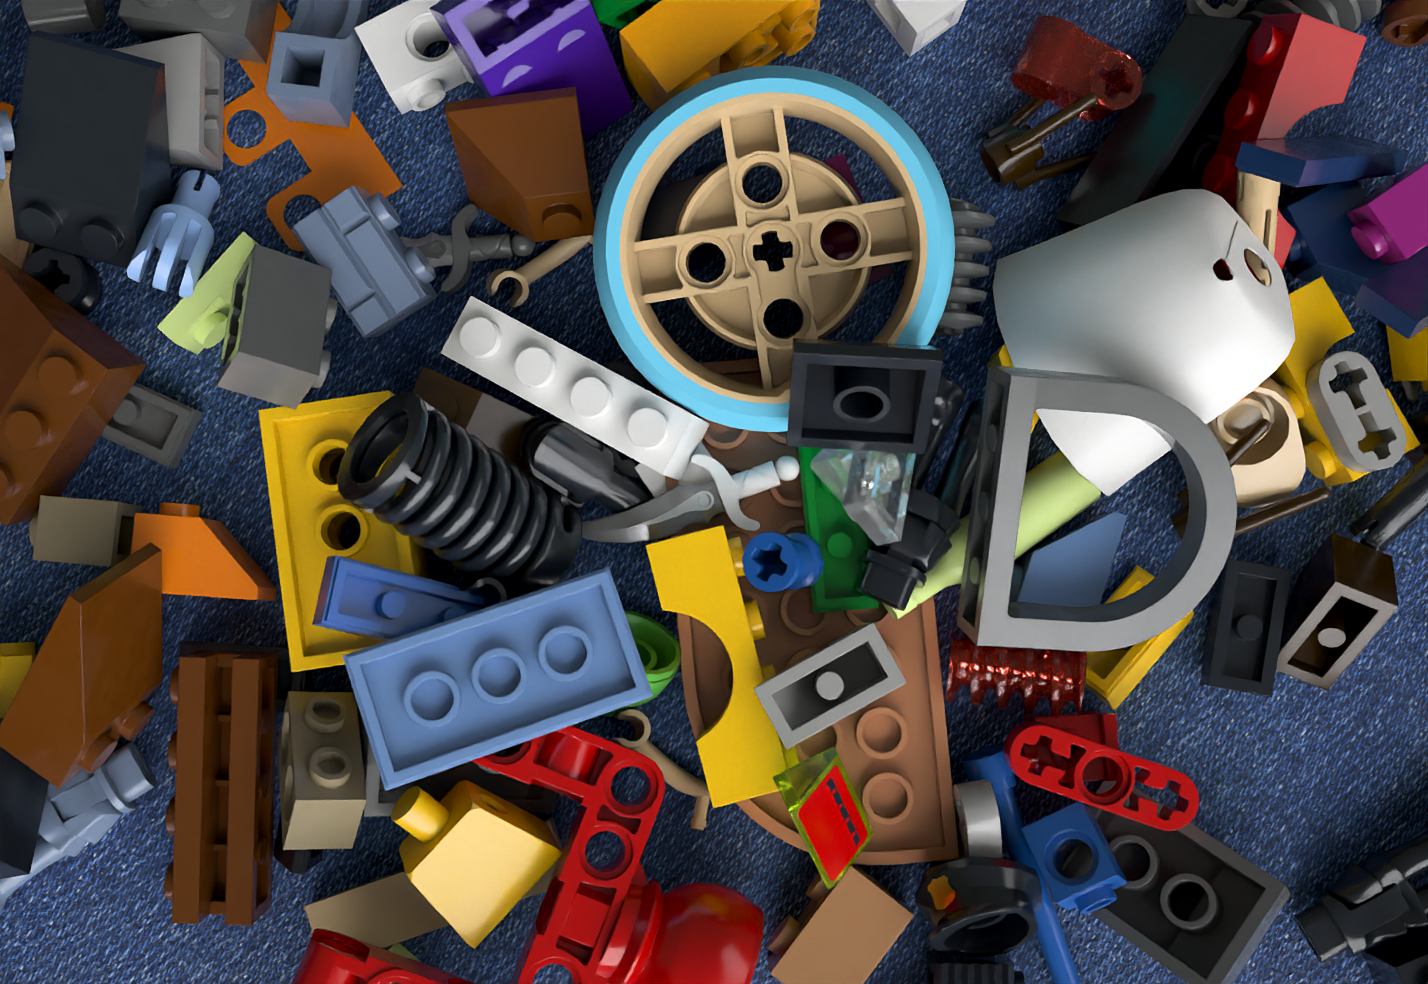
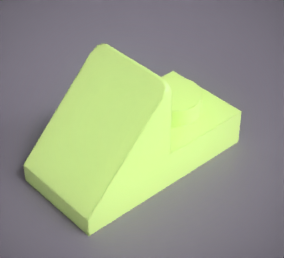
(203, 317)

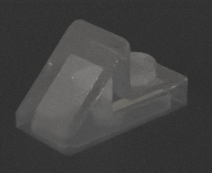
(870, 486)

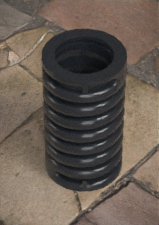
(459, 497)

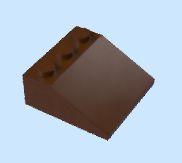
(55, 391)

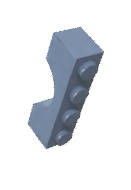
(318, 62)

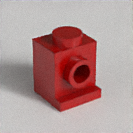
(1092, 724)

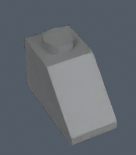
(829, 684)

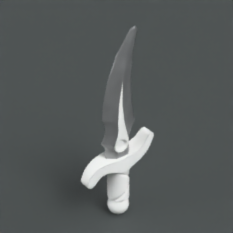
(693, 504)

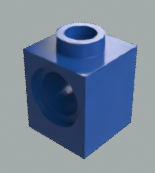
(1054, 837)

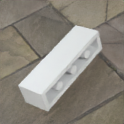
(575, 389)

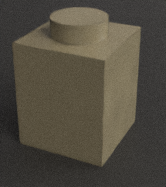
(82, 530)

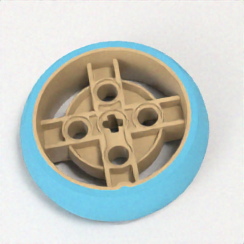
(751, 113)

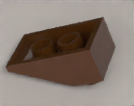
(92, 673)

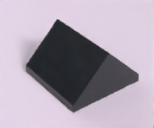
(862, 395)

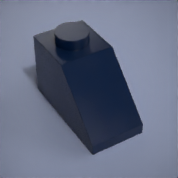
(1325, 239)

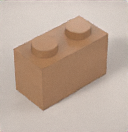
(838, 932)

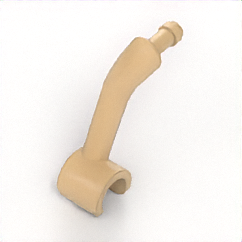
(536, 268)
(672, 773)

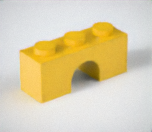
(1317, 327)

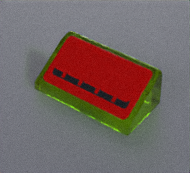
(825, 812)

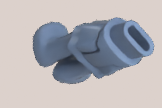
(85, 810)

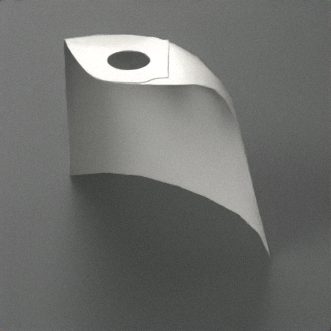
(1145, 307)

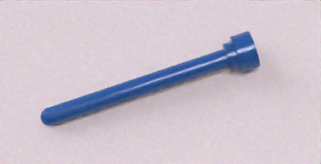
(991, 765)

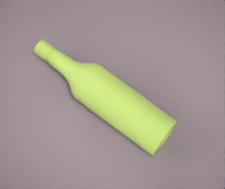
(1050, 499)

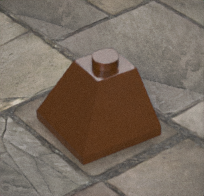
(526, 161)

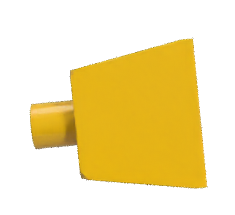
(472, 854)

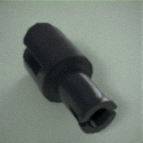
(578, 466)

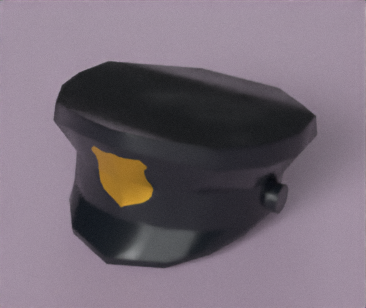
(980, 905)

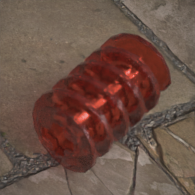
(1018, 671)

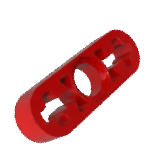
(1139, 808)

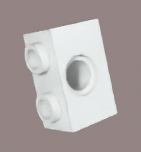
(397, 49)

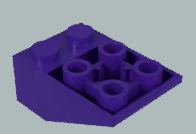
(537, 48)

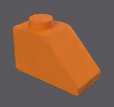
(200, 555)

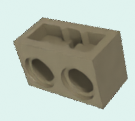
(320, 771)

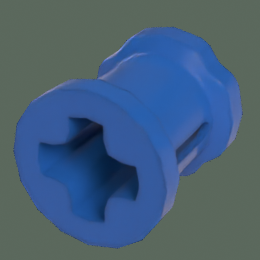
(782, 561)

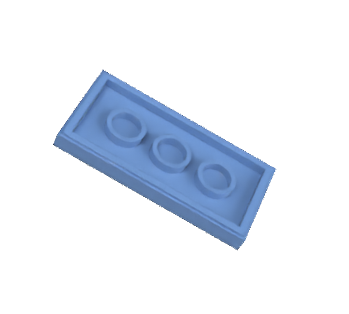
(496, 677)

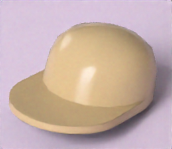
(1277, 458)

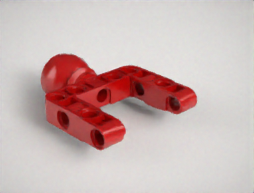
(593, 918)

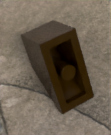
(1335, 610)

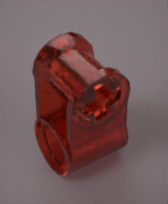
(1067, 64)

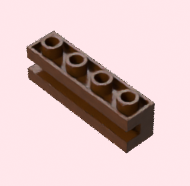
(222, 785)

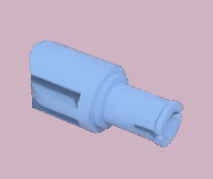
(180, 233)

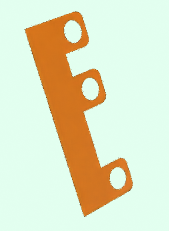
(334, 154)

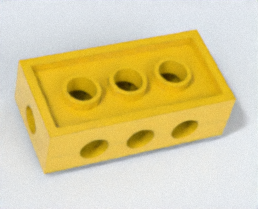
(309, 517)

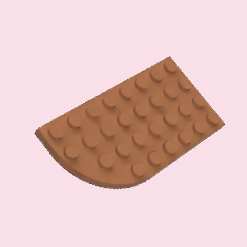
(888, 748)

